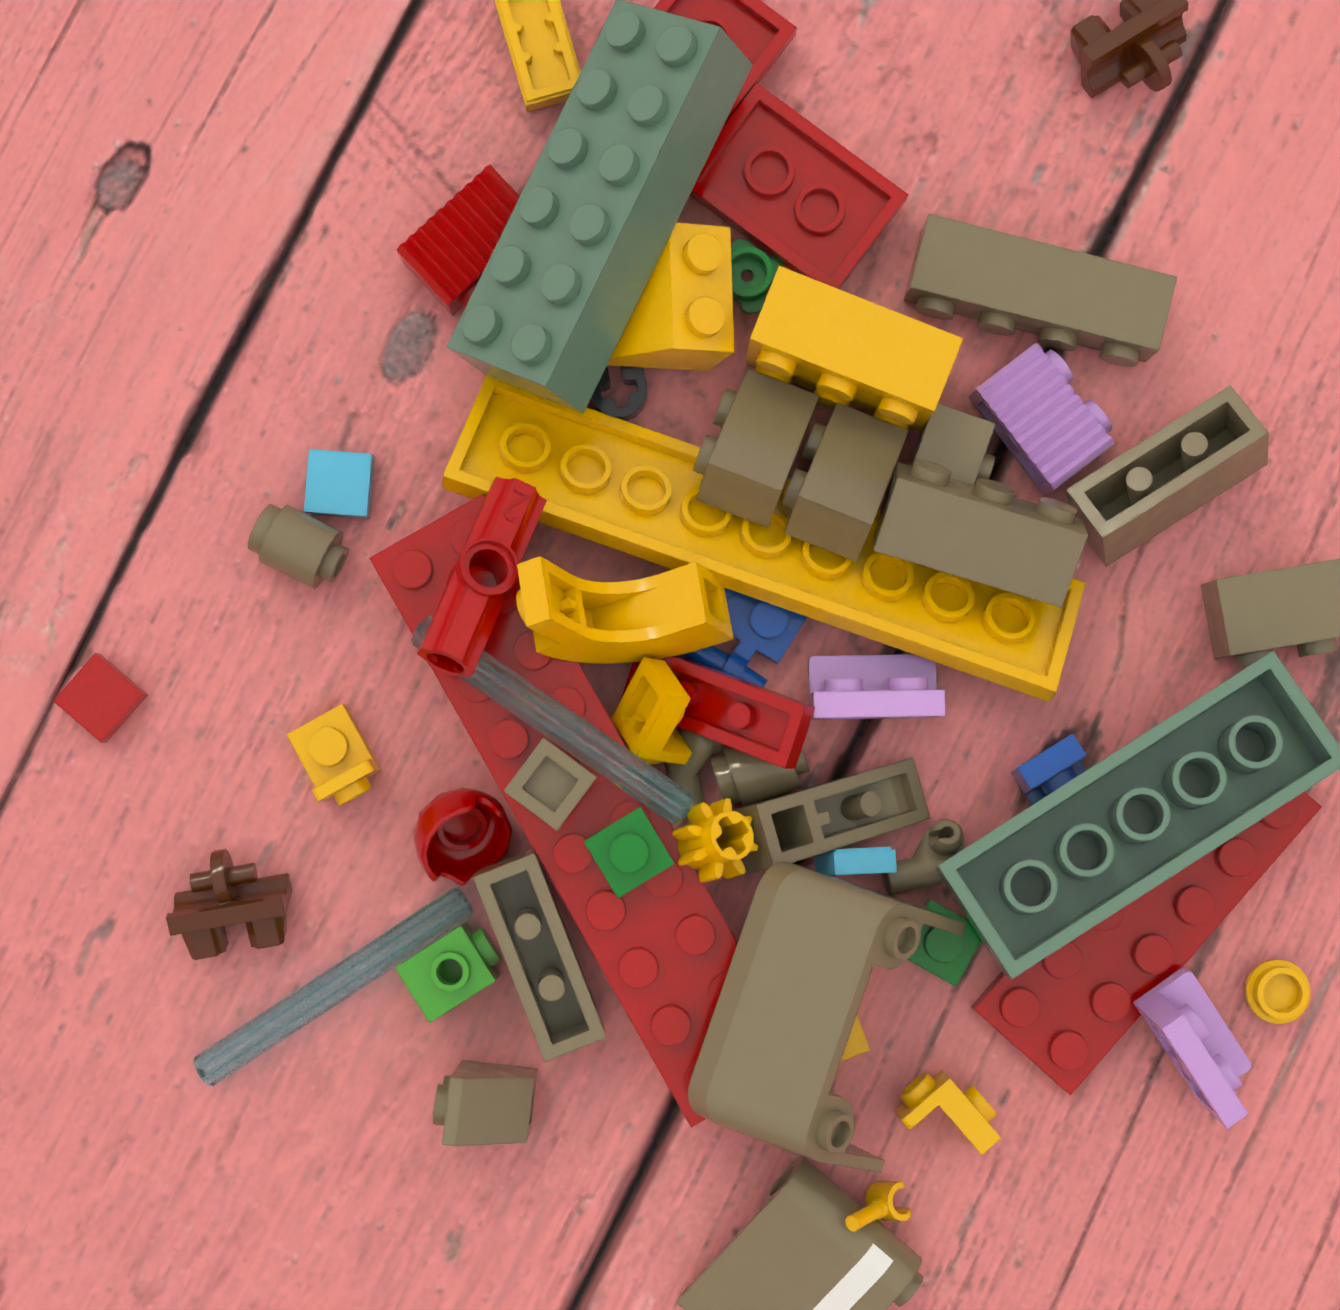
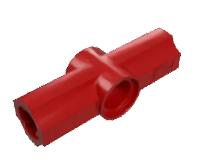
(466, 607)

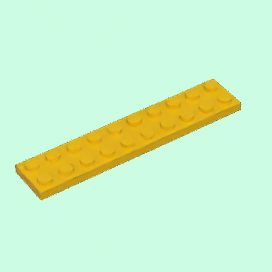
(640, 498)

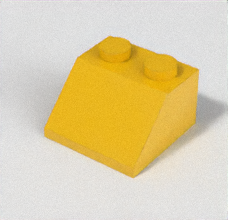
(685, 306)

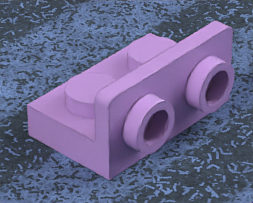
(874, 687)
(1197, 1043)

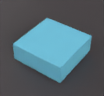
(339, 483)
(856, 861)

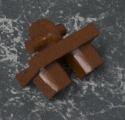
(1133, 50)
(226, 898)

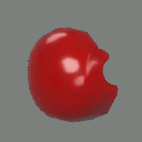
(461, 834)

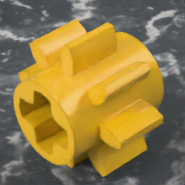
(715, 840)

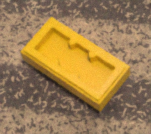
(539, 50)

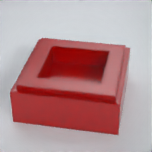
(100, 698)

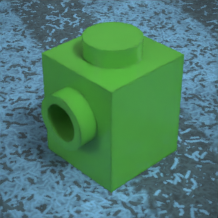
(450, 970)

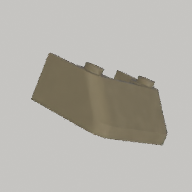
(793, 1008)

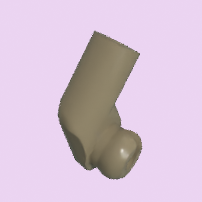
(688, 775)
(938, 844)

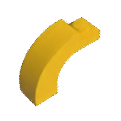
(622, 619)

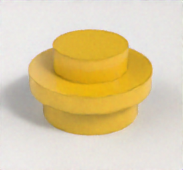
(1277, 991)

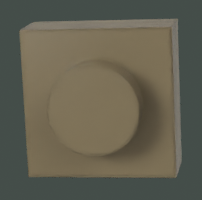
(550, 784)

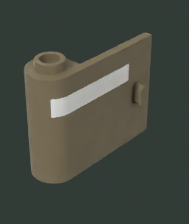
(805, 1256)

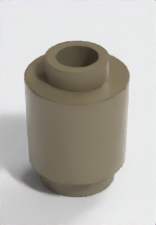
(298, 545)
(752, 779)

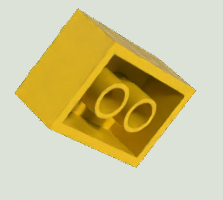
(851, 350)

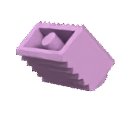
(1043, 417)

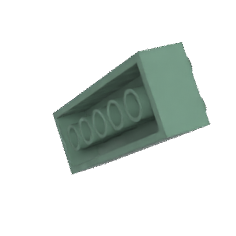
(601, 203)
(1141, 815)

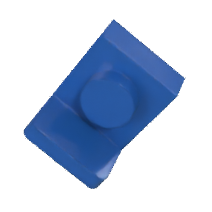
(1050, 769)

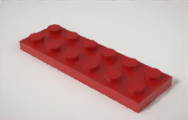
(1082, 995)

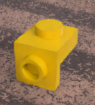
(966, 1109)

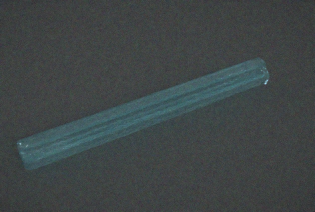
(576, 735)
(333, 986)

